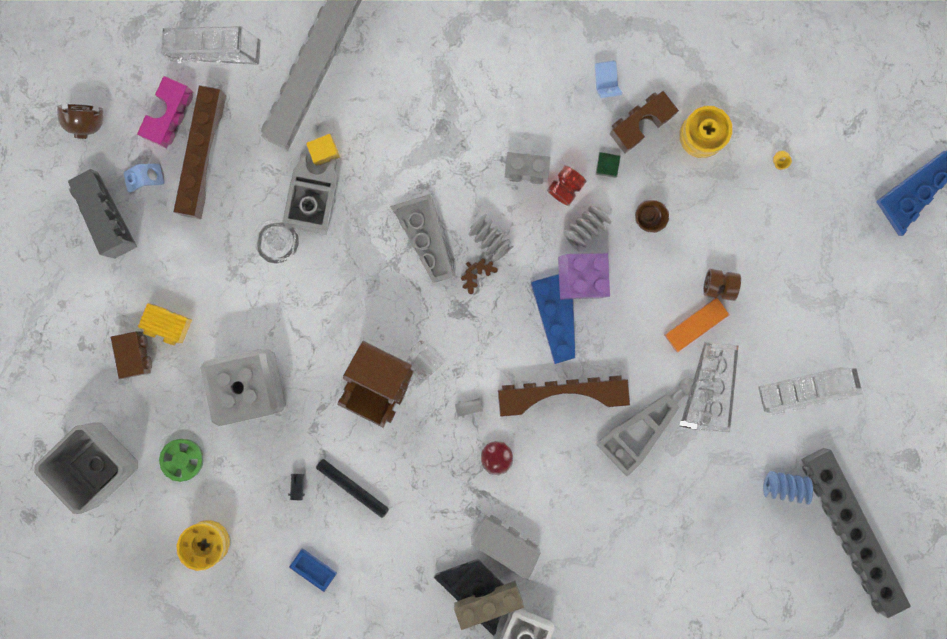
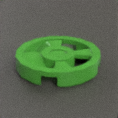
(181, 460)

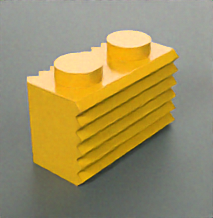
(164, 323)

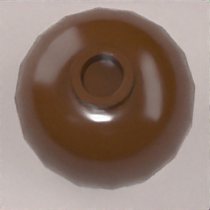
(80, 119)

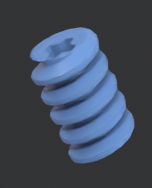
(788, 485)

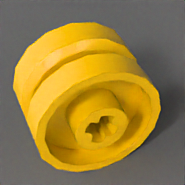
(694, 129)

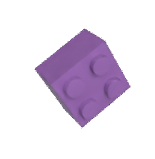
(584, 276)

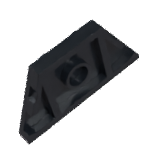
(470, 580)

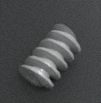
(586, 226)
(489, 238)

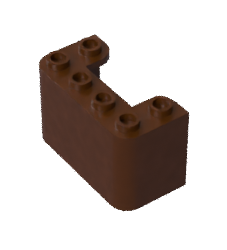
(375, 384)

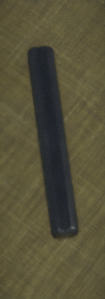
(352, 488)

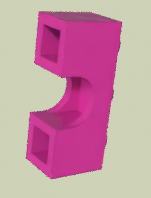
(162, 129)

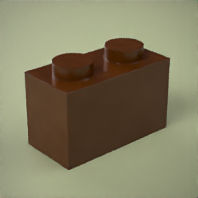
(131, 354)

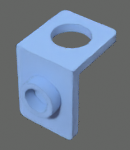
(607, 79)
(137, 176)

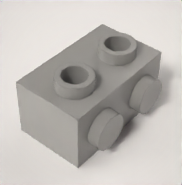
(527, 167)

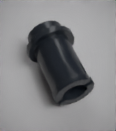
(296, 487)

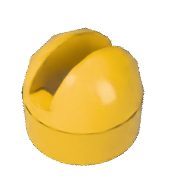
(779, 161)

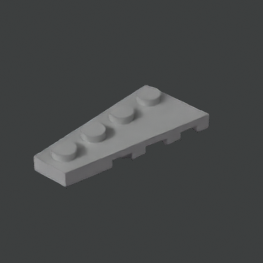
(424, 230)

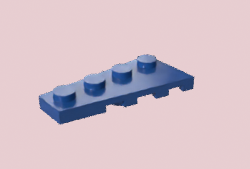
(910, 197)
(556, 318)

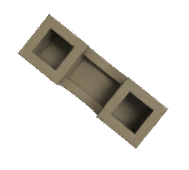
(481, 609)

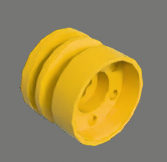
(193, 552)

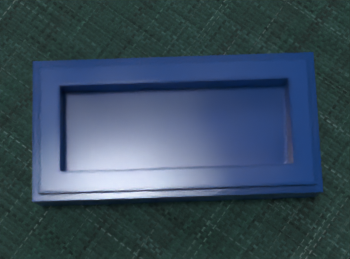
(313, 570)

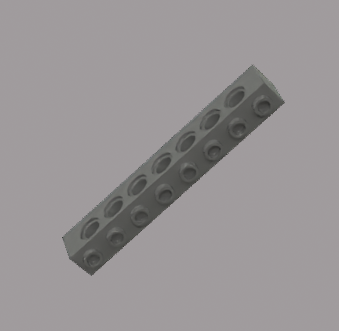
(894, 599)

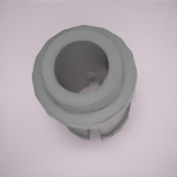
(468, 407)

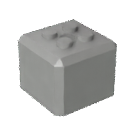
(261, 383)
(69, 468)

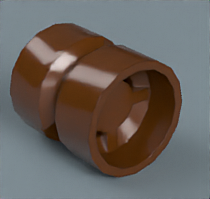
(722, 284)

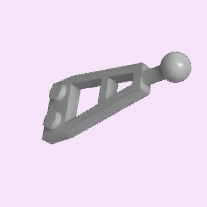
(620, 453)

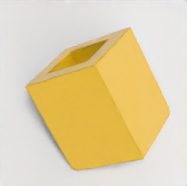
(323, 149)

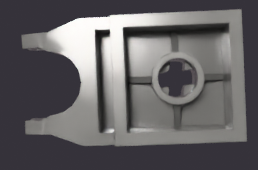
(310, 189)

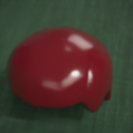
(496, 458)

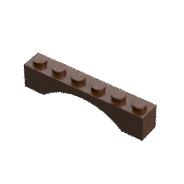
(192, 182)
(608, 392)

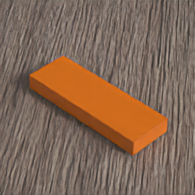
(696, 324)

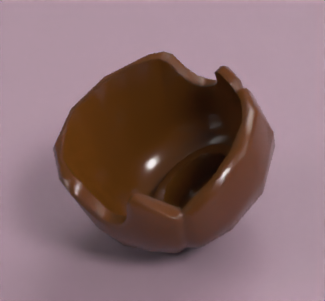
(652, 216)

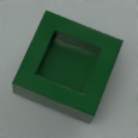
(607, 165)

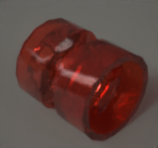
(565, 187)

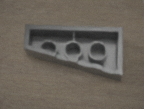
(101, 215)

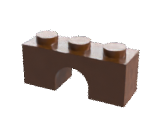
(657, 109)

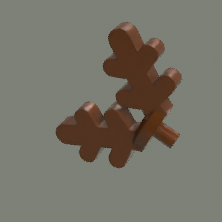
(469, 276)

